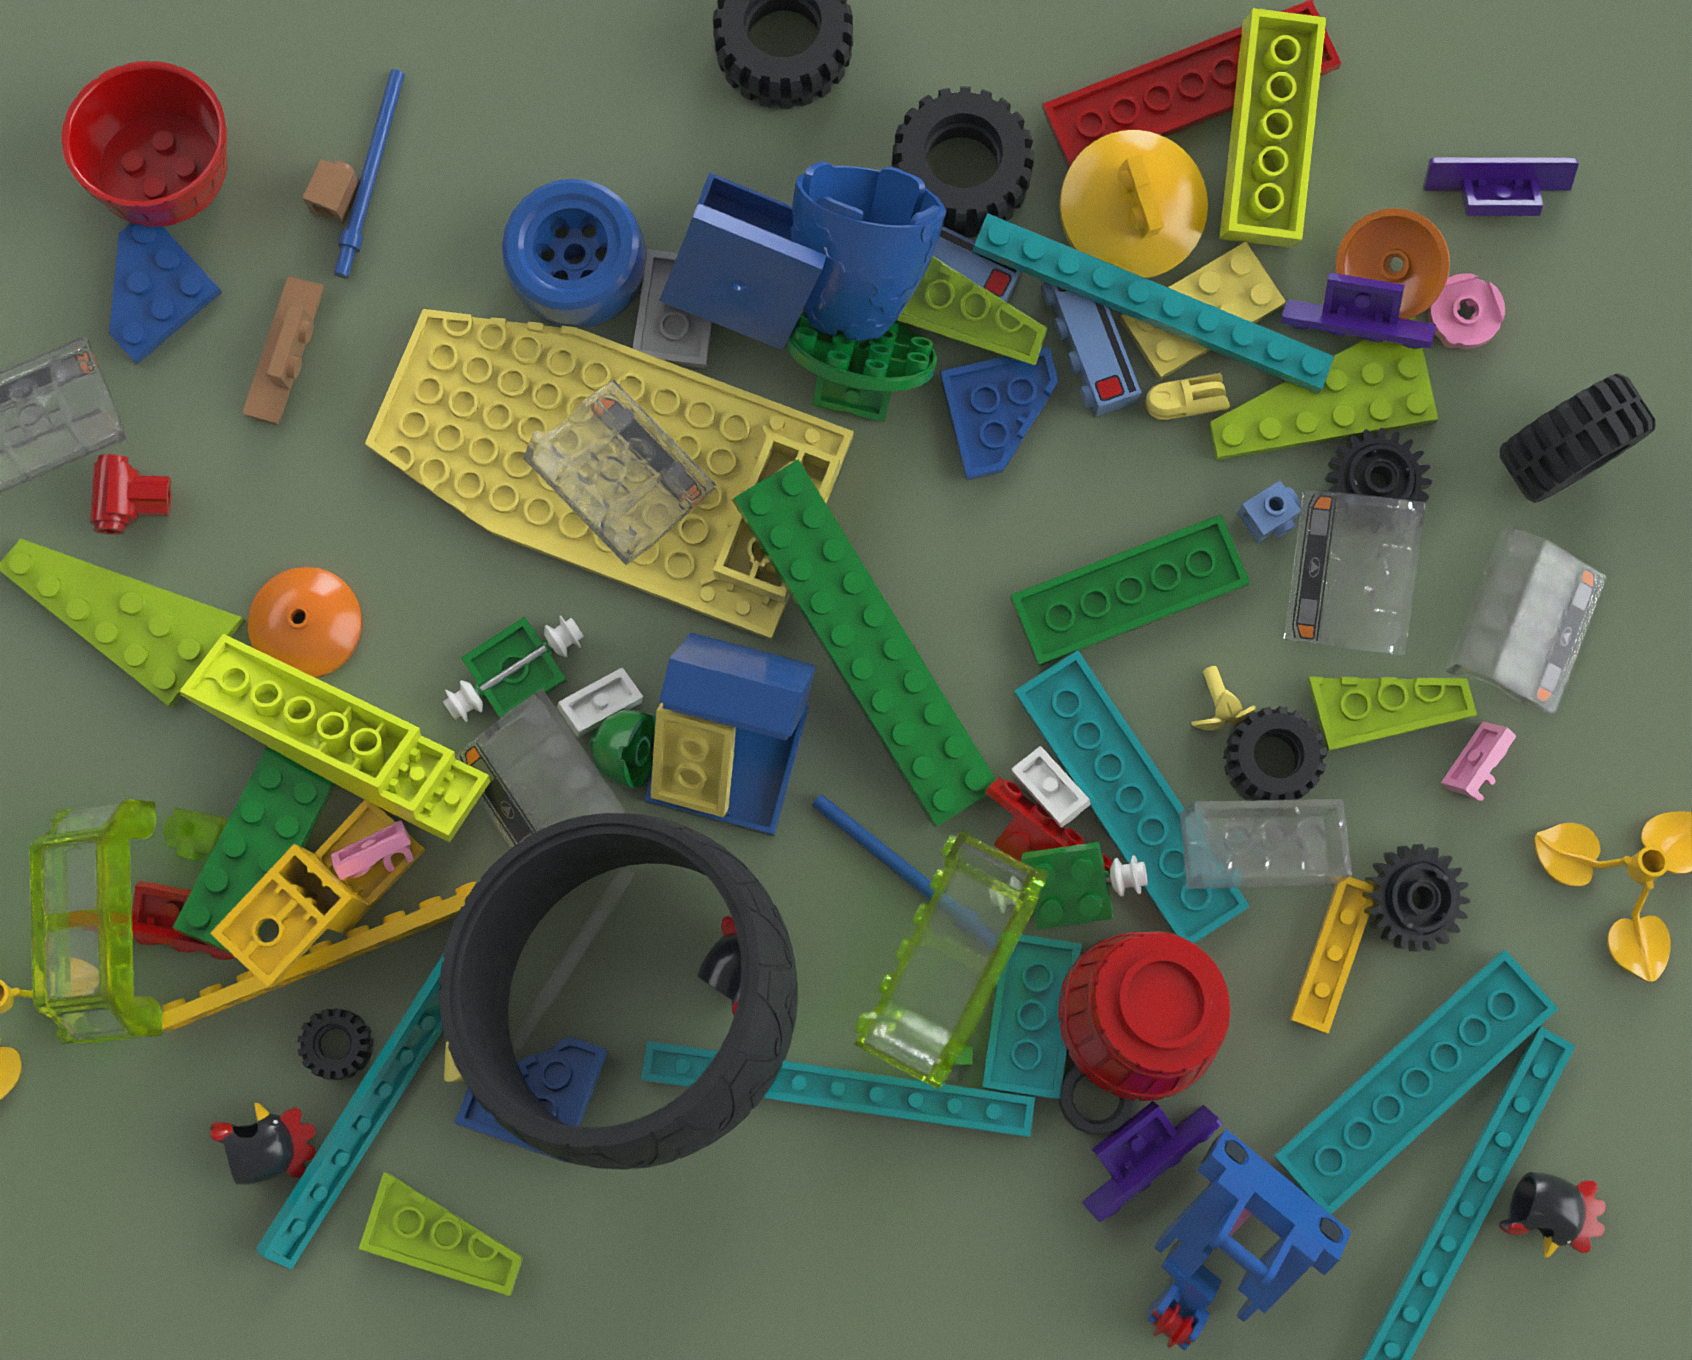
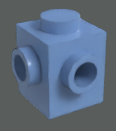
(1271, 512)

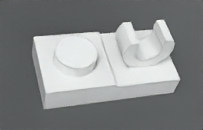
(596, 702)
(1050, 786)

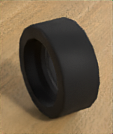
(1082, 1123)

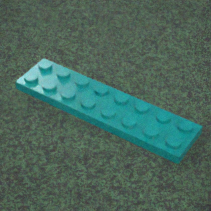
(1124, 792)
(1415, 1082)

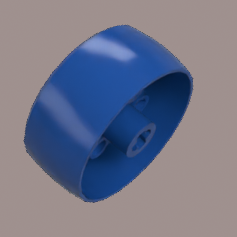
(594, 288)

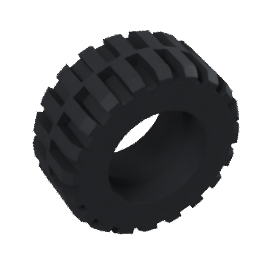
(783, 78)
(974, 118)
(1577, 437)

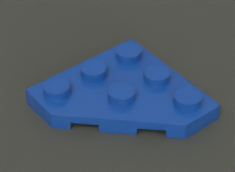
(154, 289)
(995, 407)
(557, 1077)

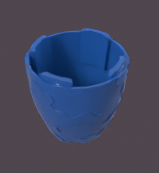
(876, 242)

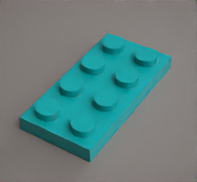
(1024, 1034)

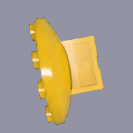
(1134, 202)

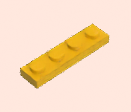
(1332, 956)

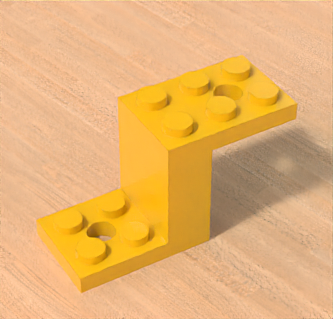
(309, 898)

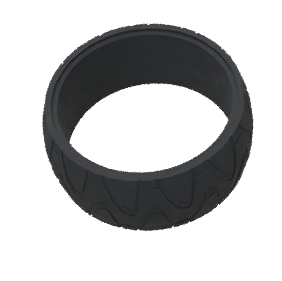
(503, 915)

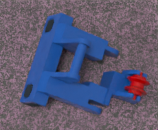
(1238, 1182)

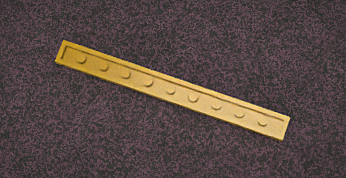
(322, 956)

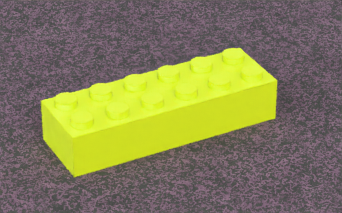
(1272, 128)

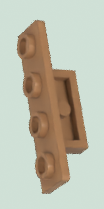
(283, 350)

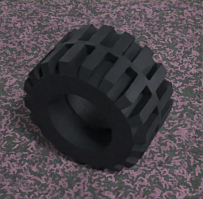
(1292, 730)

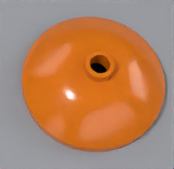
(1401, 234)
(330, 624)

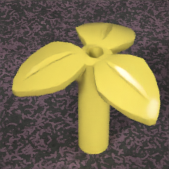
(1227, 706)

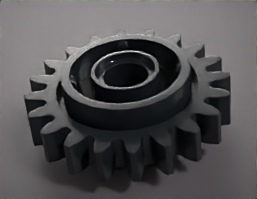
(1382, 457)
(1393, 898)

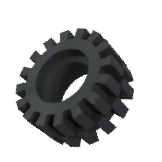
(311, 1044)

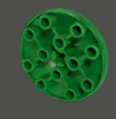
(862, 373)

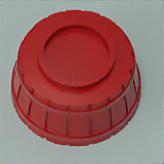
(147, 142)
(1144, 1014)

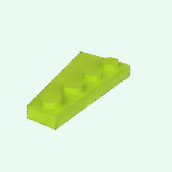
(970, 313)
(1378, 708)
(432, 1238)

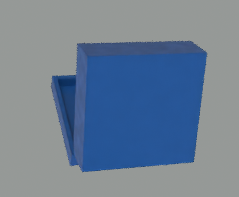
(742, 264)
(766, 704)

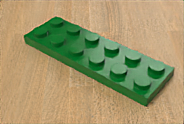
(1129, 590)
(269, 818)

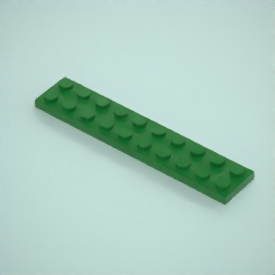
(865, 642)

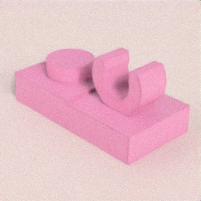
(1477, 760)
(360, 856)

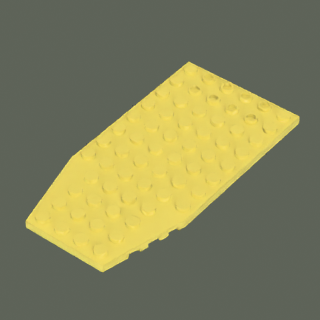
(483, 386)

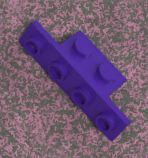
(1501, 184)
(1360, 309)
(1142, 1152)

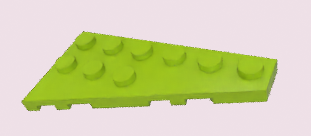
(1365, 389)
(134, 624)

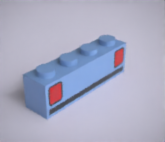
(994, 276)
(1094, 350)

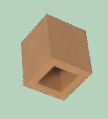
(332, 190)

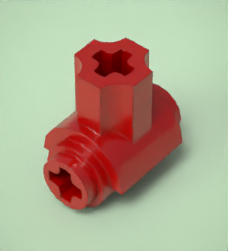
(123, 494)

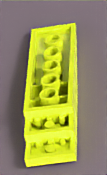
(337, 736)

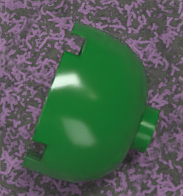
(624, 747)

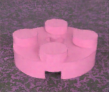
(1483, 324)

